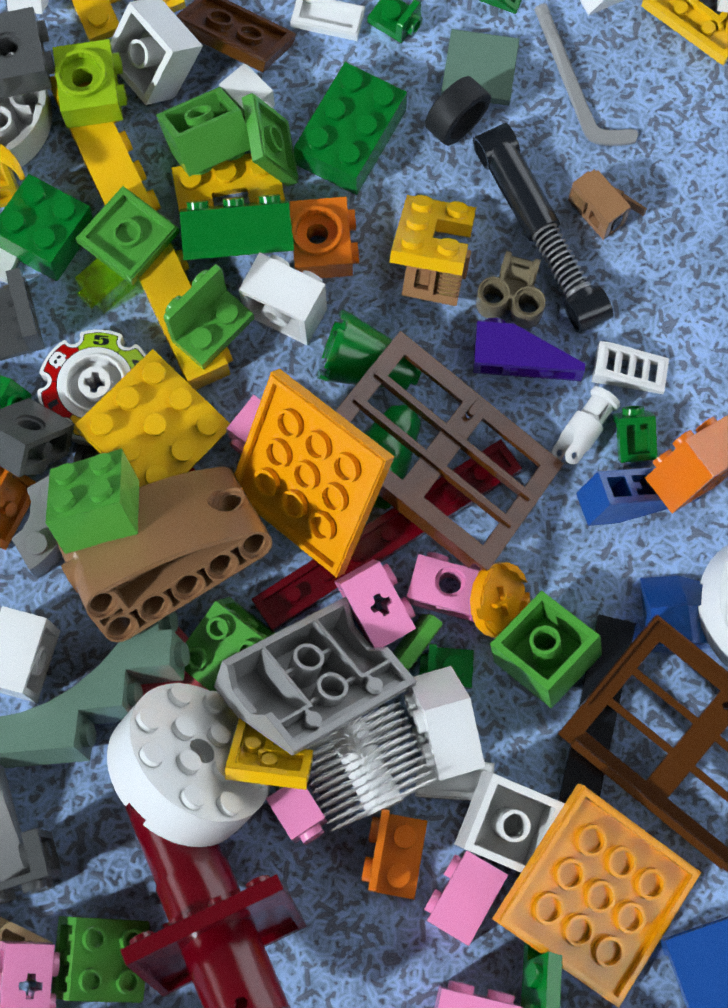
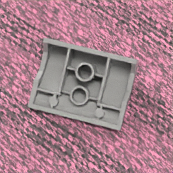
(310, 679)

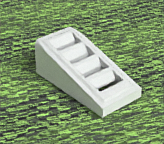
(615, 378)

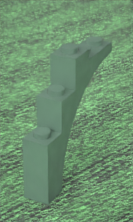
(65, 725)

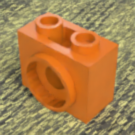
(328, 219)

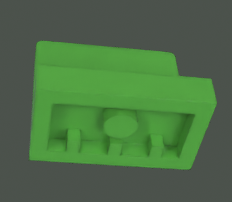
(206, 317)
(220, 634)
(92, 960)

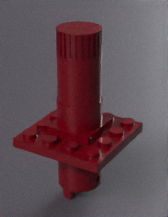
(213, 927)

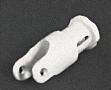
(586, 425)

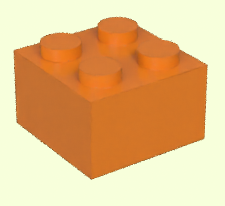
(694, 465)

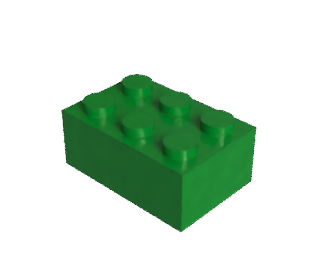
(350, 128)

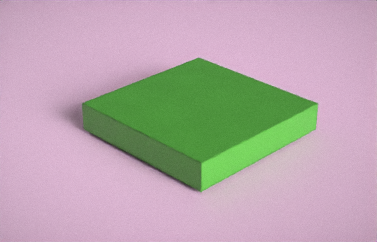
(270, 140)
(127, 235)

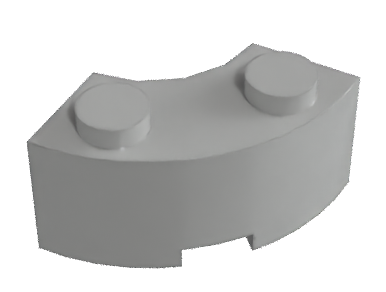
(35, 540)

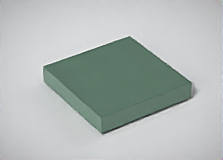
(485, 59)

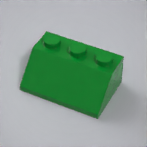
(236, 227)

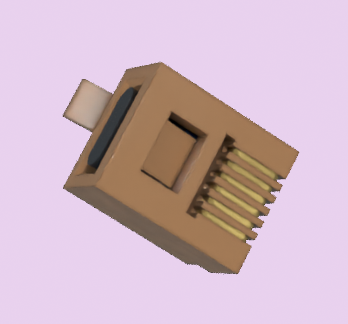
(601, 203)
(434, 285)

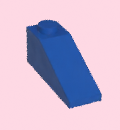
(618, 496)

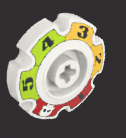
(77, 369)

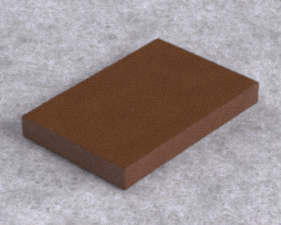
(237, 32)

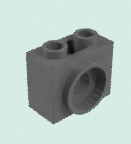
(30, 65)
(32, 437)

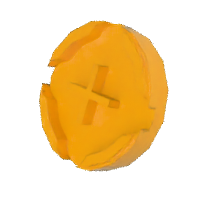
(498, 597)

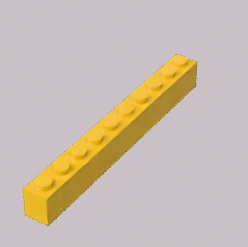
(110, 168)

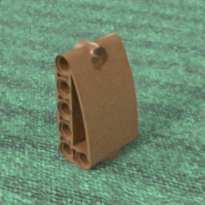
(188, 540)

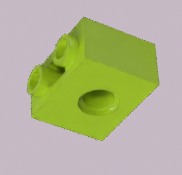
(99, 100)

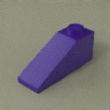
(513, 351)

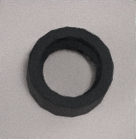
(457, 110)

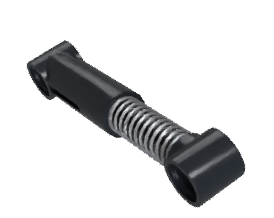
(501, 155)

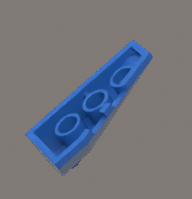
(677, 603)

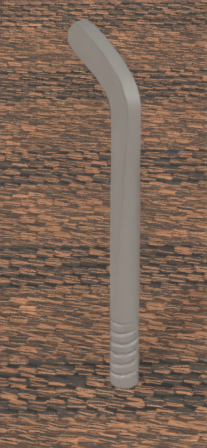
(583, 113)

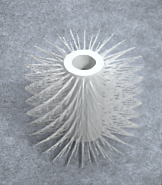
(366, 766)

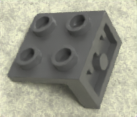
(18, 318)
(39, 854)

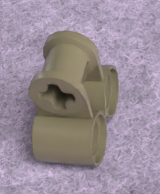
(514, 288)

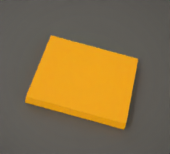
(311, 472)
(597, 895)

